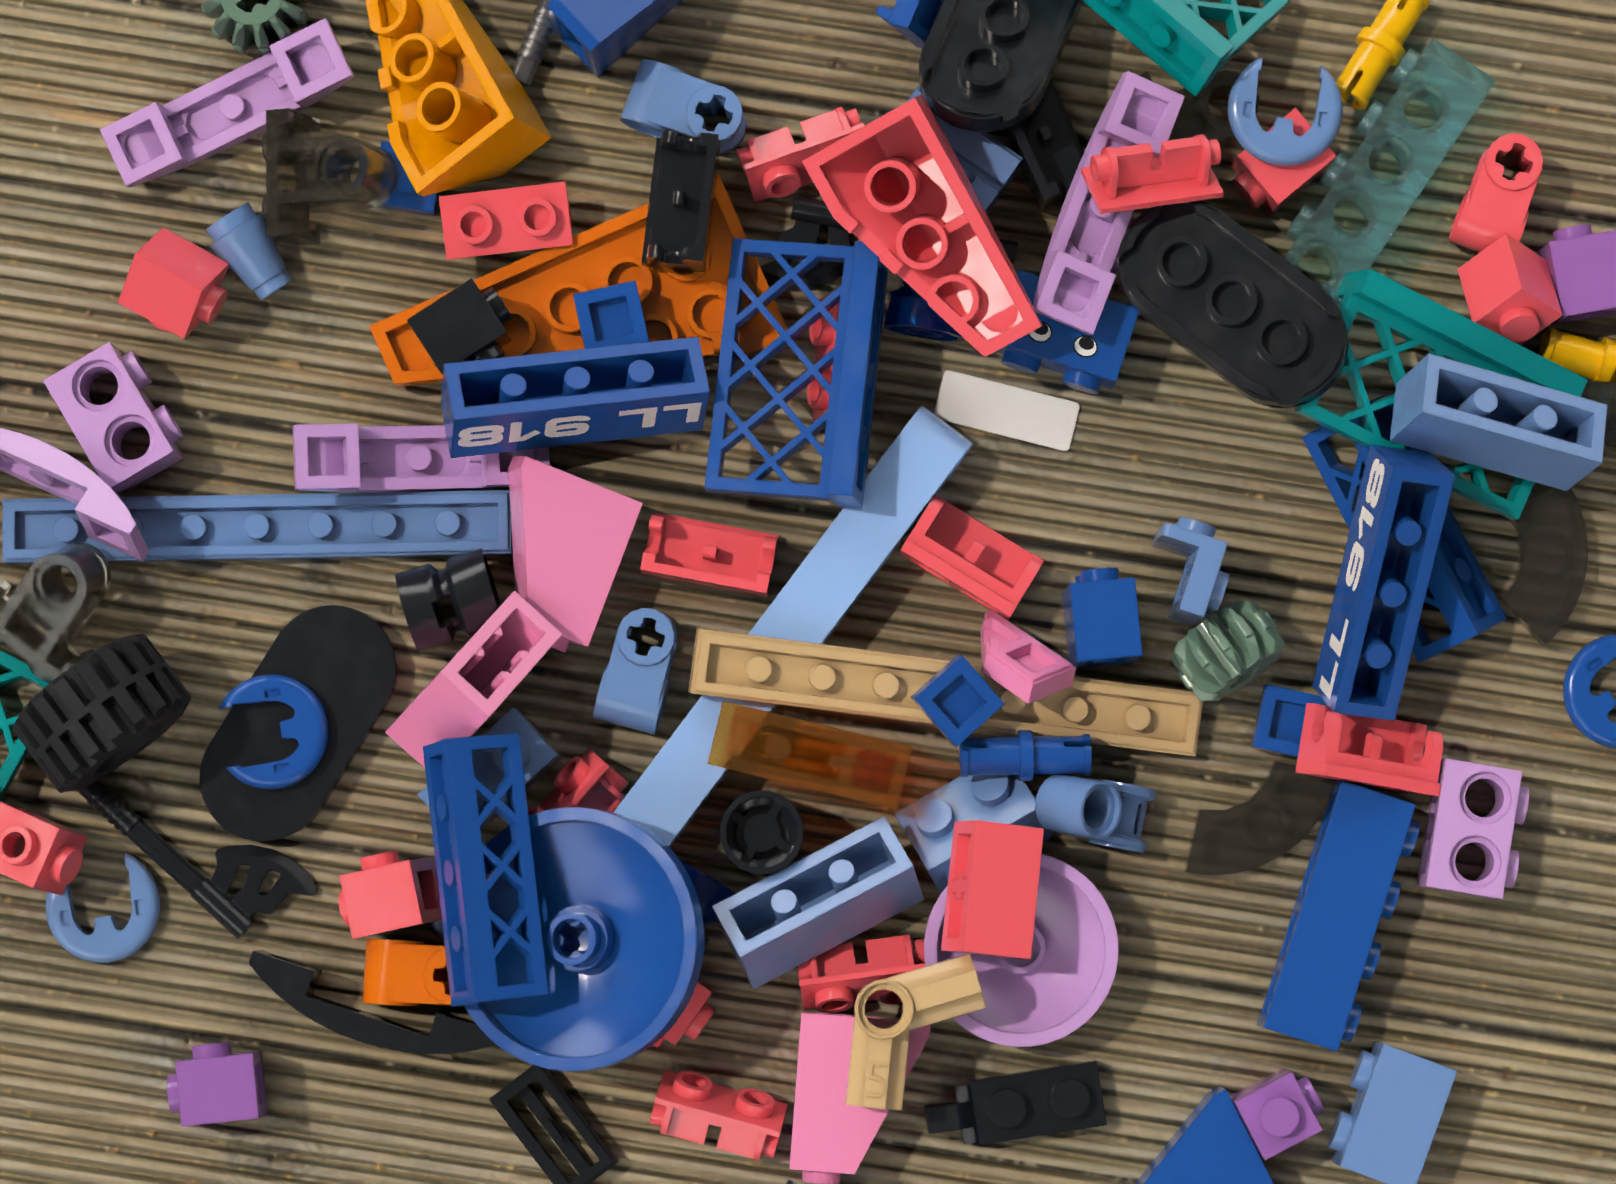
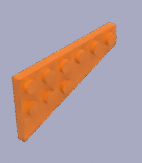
(542, 288)

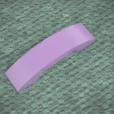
(228, 108)
(1084, 242)
(393, 460)
(60, 474)

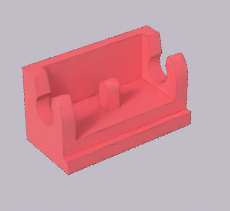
(709, 554)
(971, 557)
(1370, 751)
(992, 889)

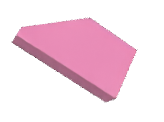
(1021, 661)

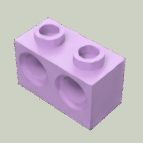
(104, 426)
(1454, 825)

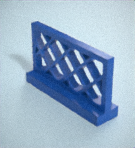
(852, 378)

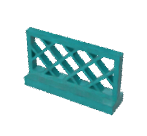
(1181, 39)
(1443, 334)

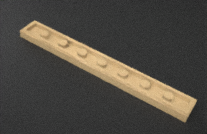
(884, 682)

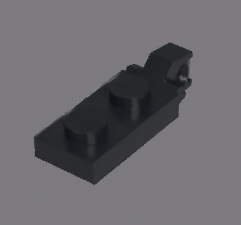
(1022, 1104)

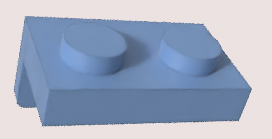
(1201, 582)
(976, 797)

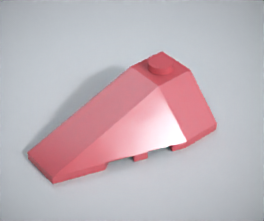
(918, 212)

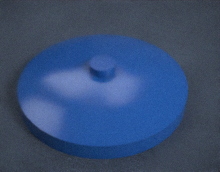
(615, 938)

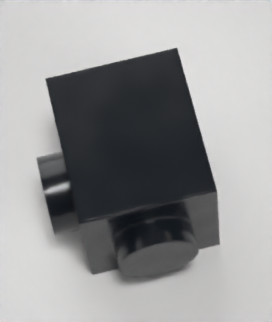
(463, 326)

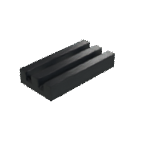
(573, 1113)

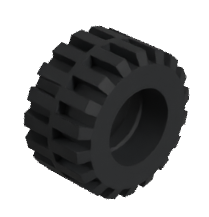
(101, 712)

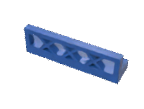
(1456, 578)
(462, 875)

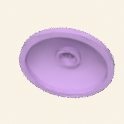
(1068, 967)

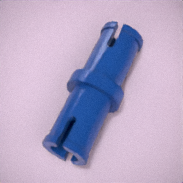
(1025, 755)

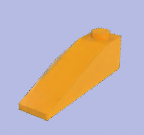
(450, 96)

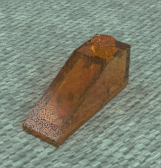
(809, 755)

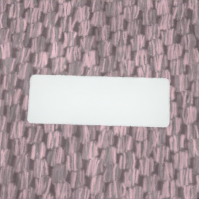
(1006, 410)

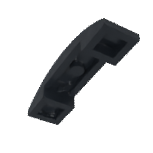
(297, 985)

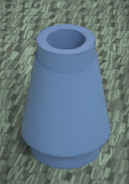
(252, 255)

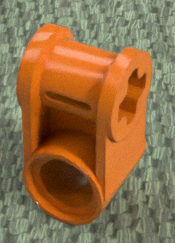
(404, 973)

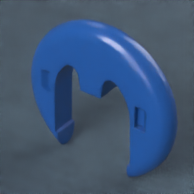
(1587, 710)
(307, 726)

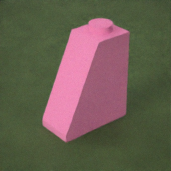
(566, 545)
(476, 678)
(825, 1131)

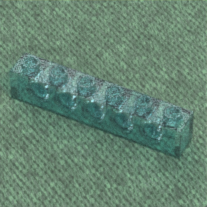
(1454, 93)

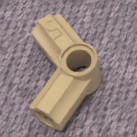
(881, 1054)

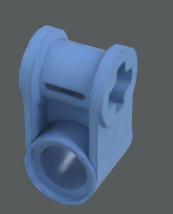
(675, 101)
(636, 684)
(1095, 810)

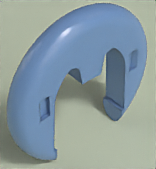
(1281, 144)
(107, 941)

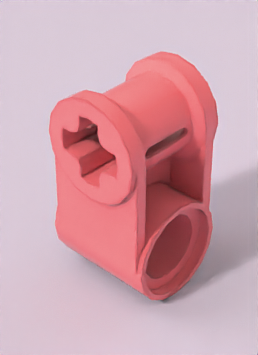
(1493, 202)

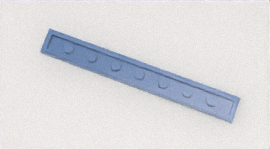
(276, 526)

